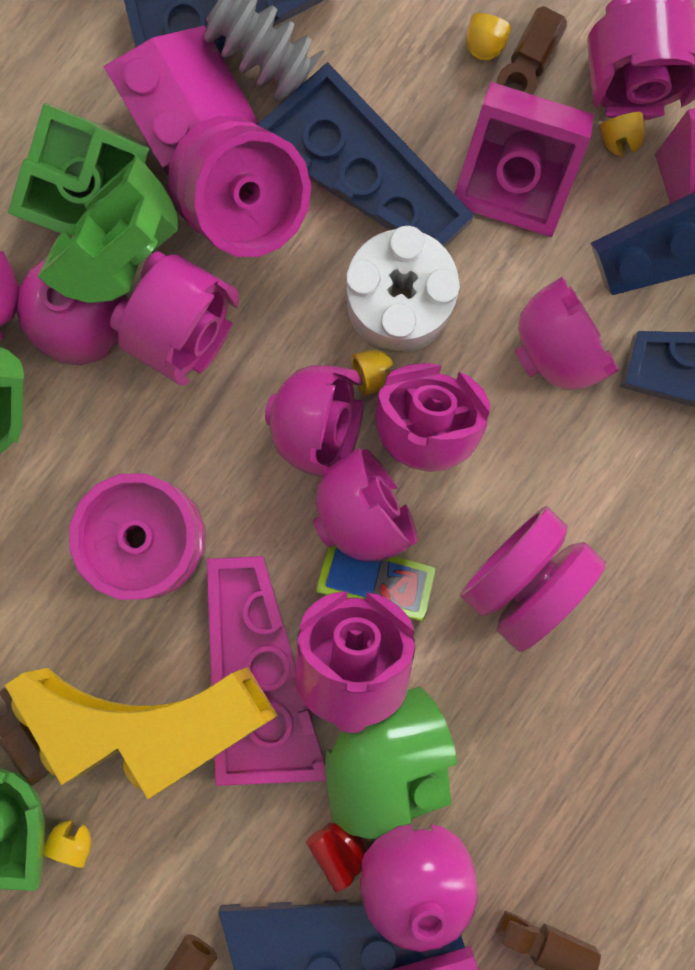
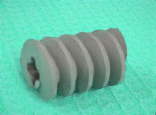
(262, 44)

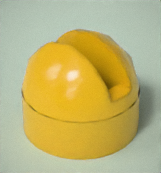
(487, 35)
(623, 129)
(373, 369)
(68, 848)

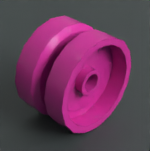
(239, 185)
(104, 531)
(538, 586)

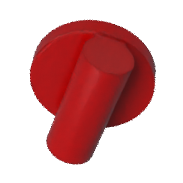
(337, 855)

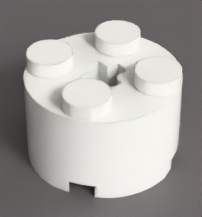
(402, 260)

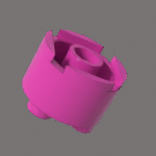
(643, 56)
(175, 317)
(354, 659)

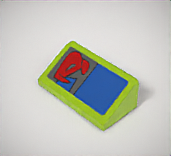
(394, 578)

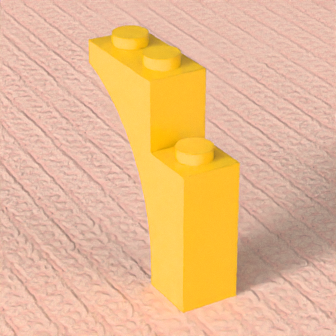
(155, 740)

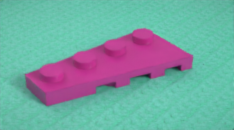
(251, 633)

